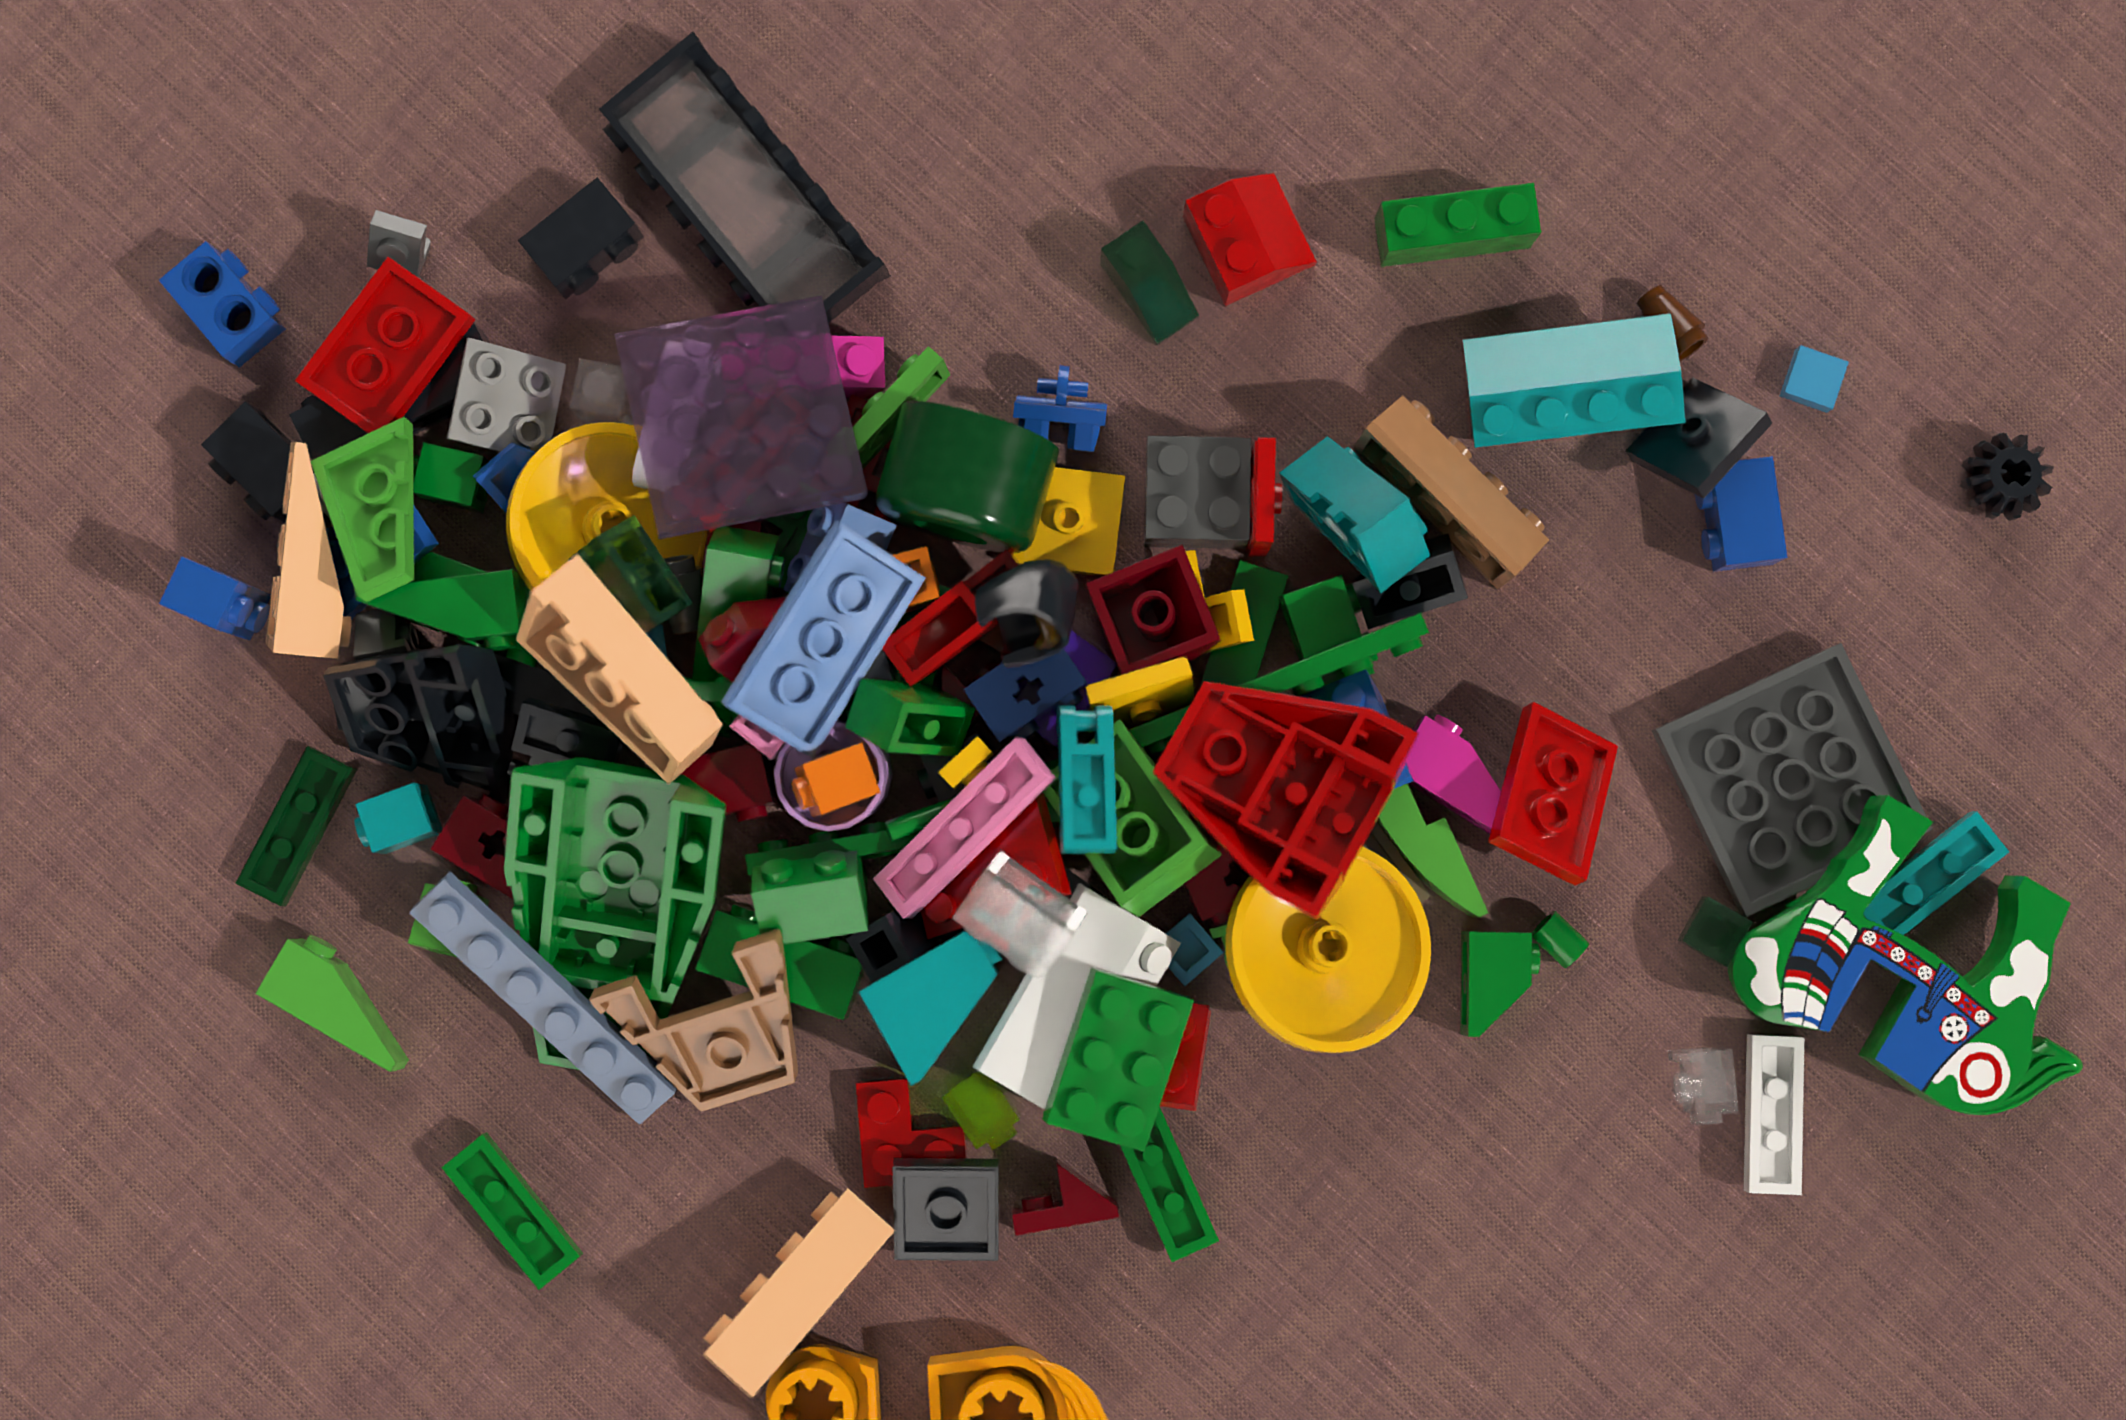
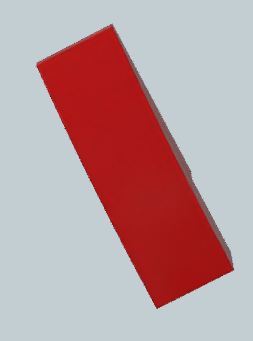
(944, 626)

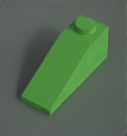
(328, 997)

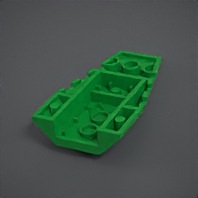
(611, 875)

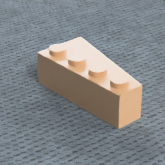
(797, 1293)

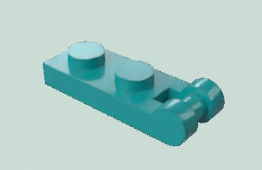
(1086, 781)

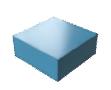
(1814, 379)
(1195, 951)

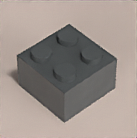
(1197, 492)

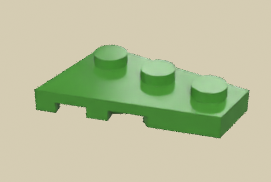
(372, 506)

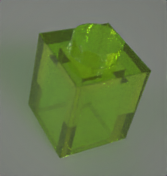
(983, 1110)

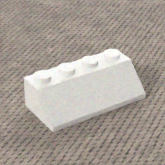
(1039, 1018)

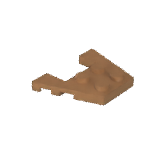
(724, 1046)

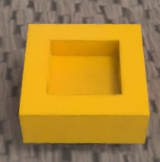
(966, 764)

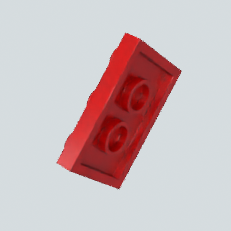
(385, 348)
(1553, 794)

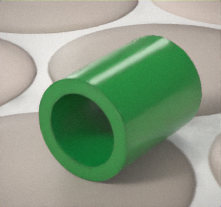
(1559, 939)

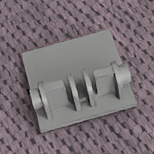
(505, 398)

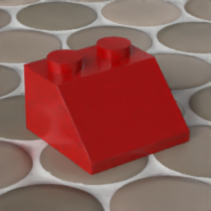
(1247, 235)

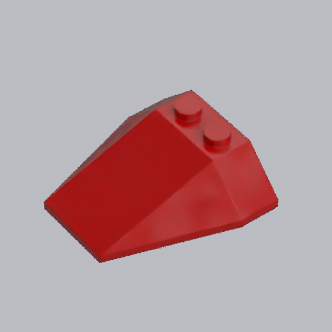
(1285, 784)

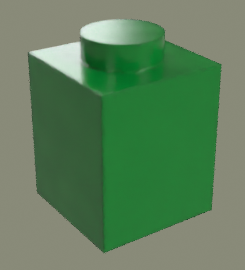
(447, 477)

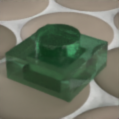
(1714, 931)

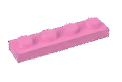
(964, 828)

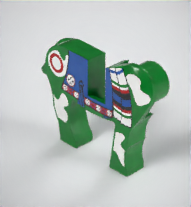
(1941, 1033)

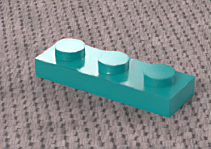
(1936, 874)

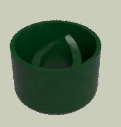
(966, 477)

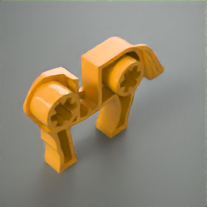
(966, 1385)

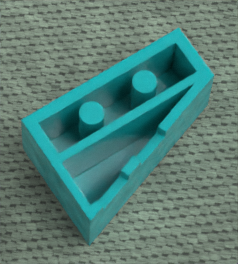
(1357, 512)

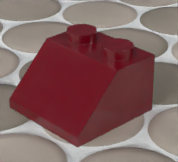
(1154, 611)

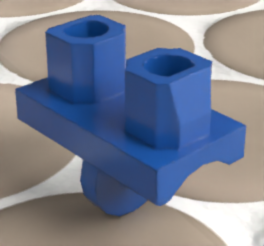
(1082, 416)

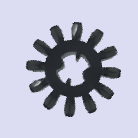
(2024, 467)

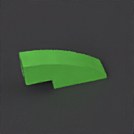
(1430, 852)

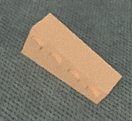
(616, 670)

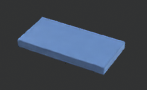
(823, 639)

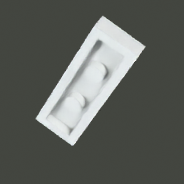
(1774, 1114)

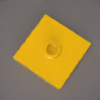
(1079, 522)
(1145, 692)

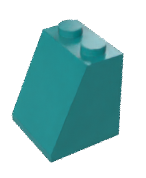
(930, 1000)

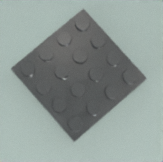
(1783, 775)

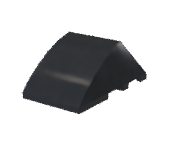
(429, 712)

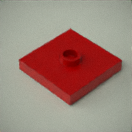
(1264, 496)

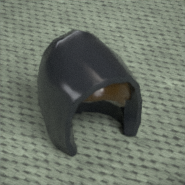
(1032, 608)

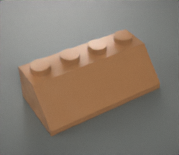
(1452, 491)

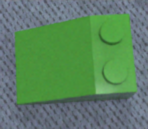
(1155, 834)

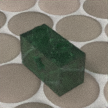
(635, 574)

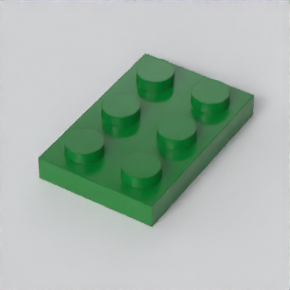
(1117, 1059)

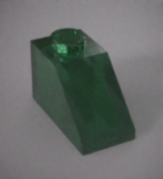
(1148, 282)

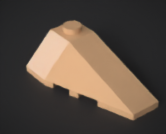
(306, 596)

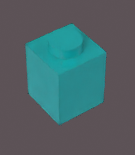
(397, 819)

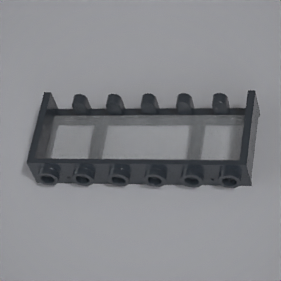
(738, 185)

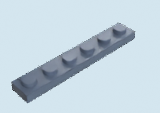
(543, 997)

